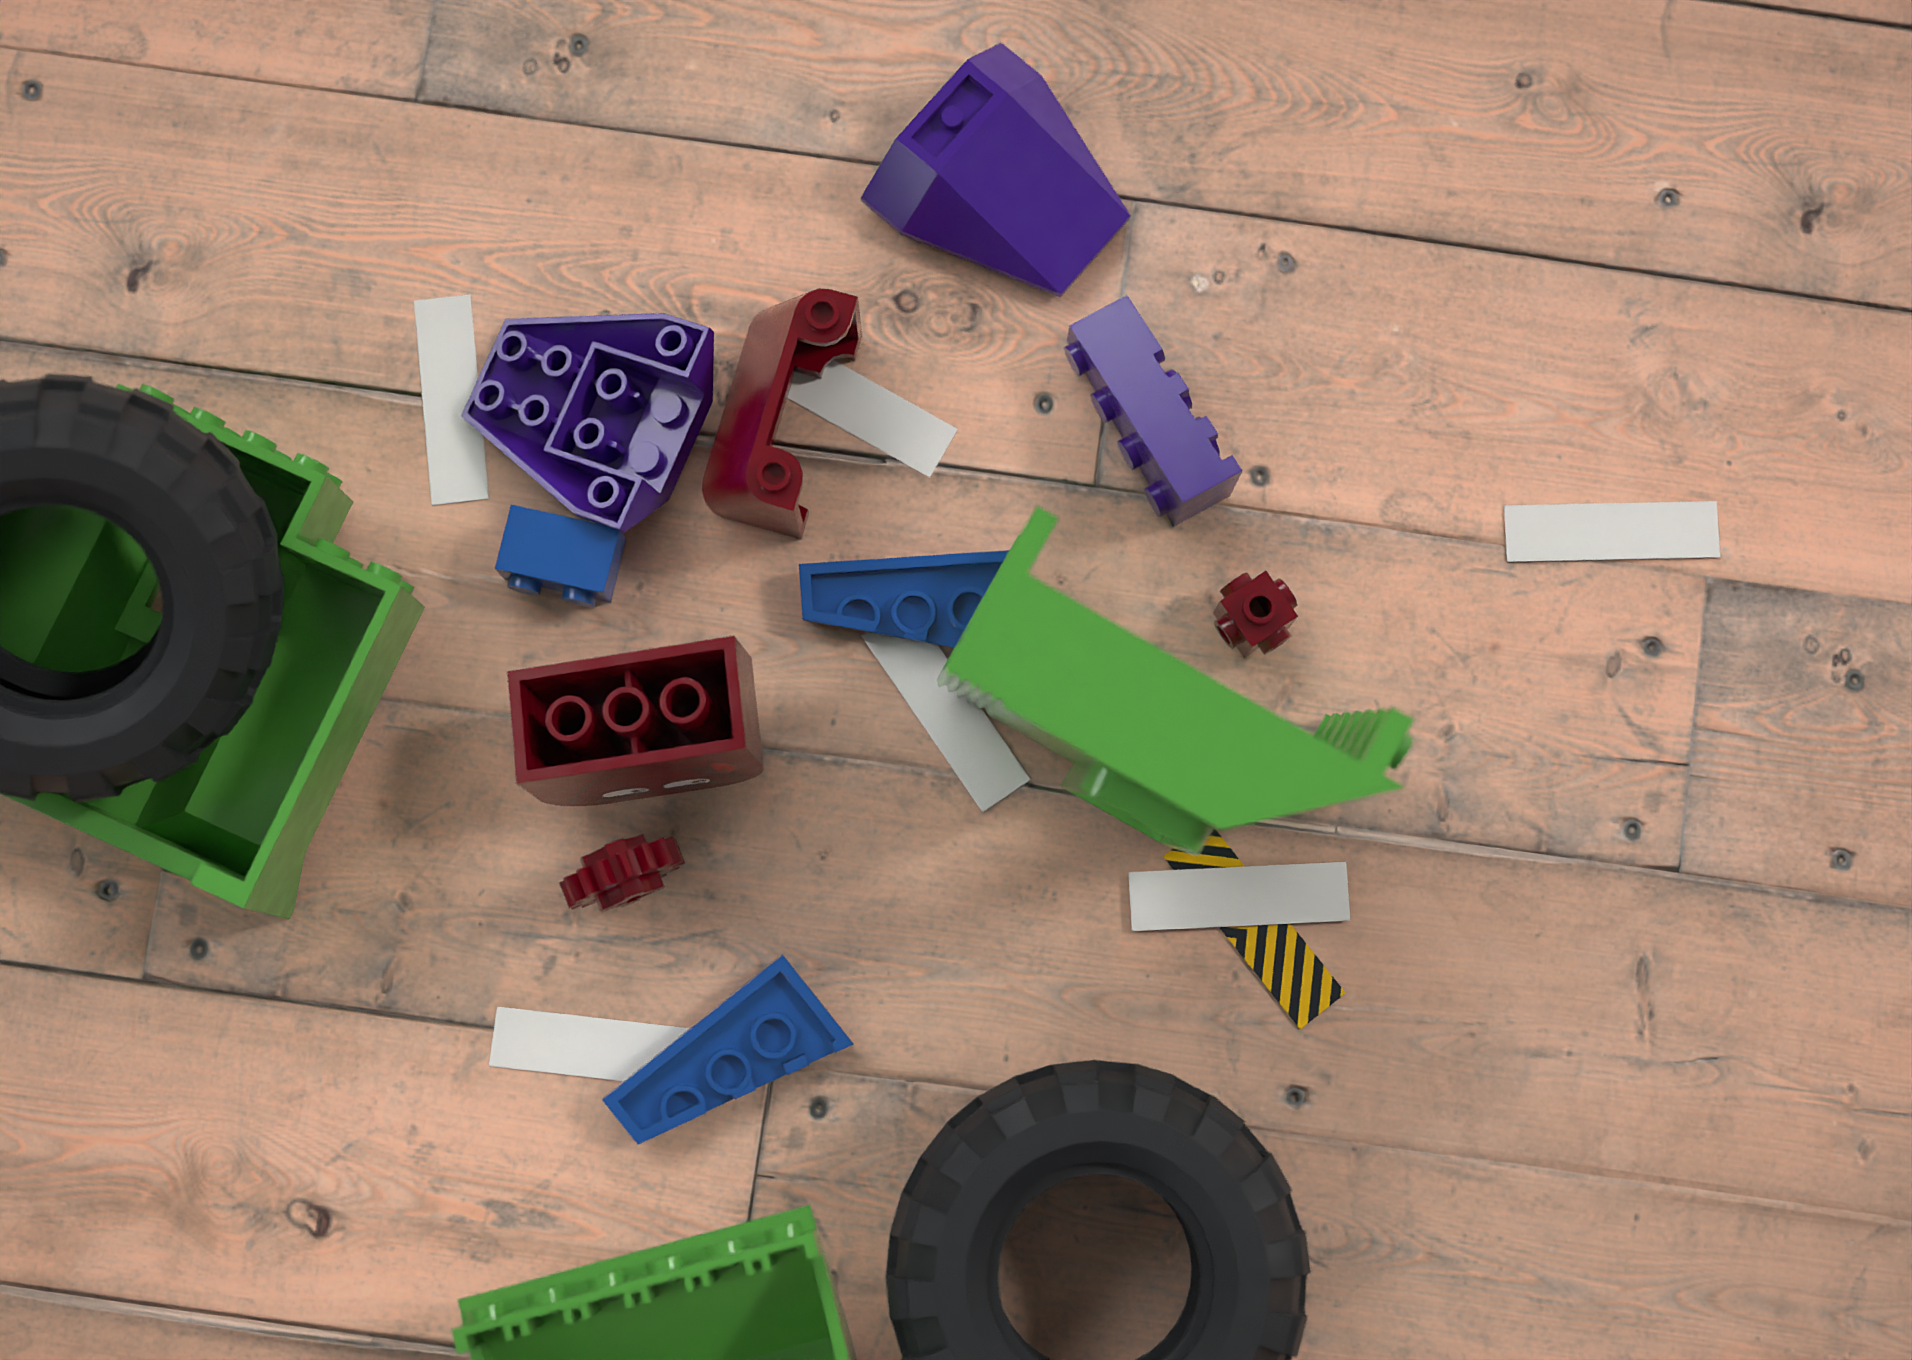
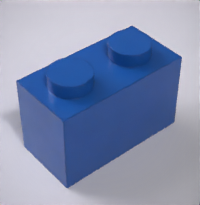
(560, 556)

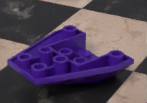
(999, 177)
(598, 407)

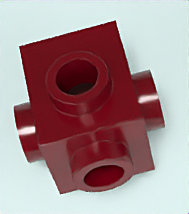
(1243, 629)

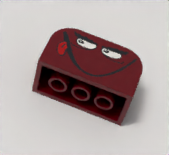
(636, 724)

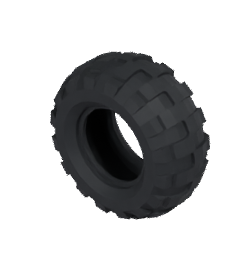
(215, 572)
(1089, 1121)

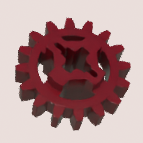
(622, 872)

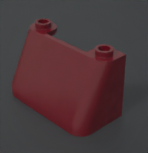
(745, 473)

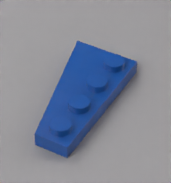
(900, 596)
(740, 1045)

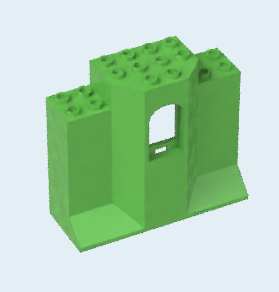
(249, 806)

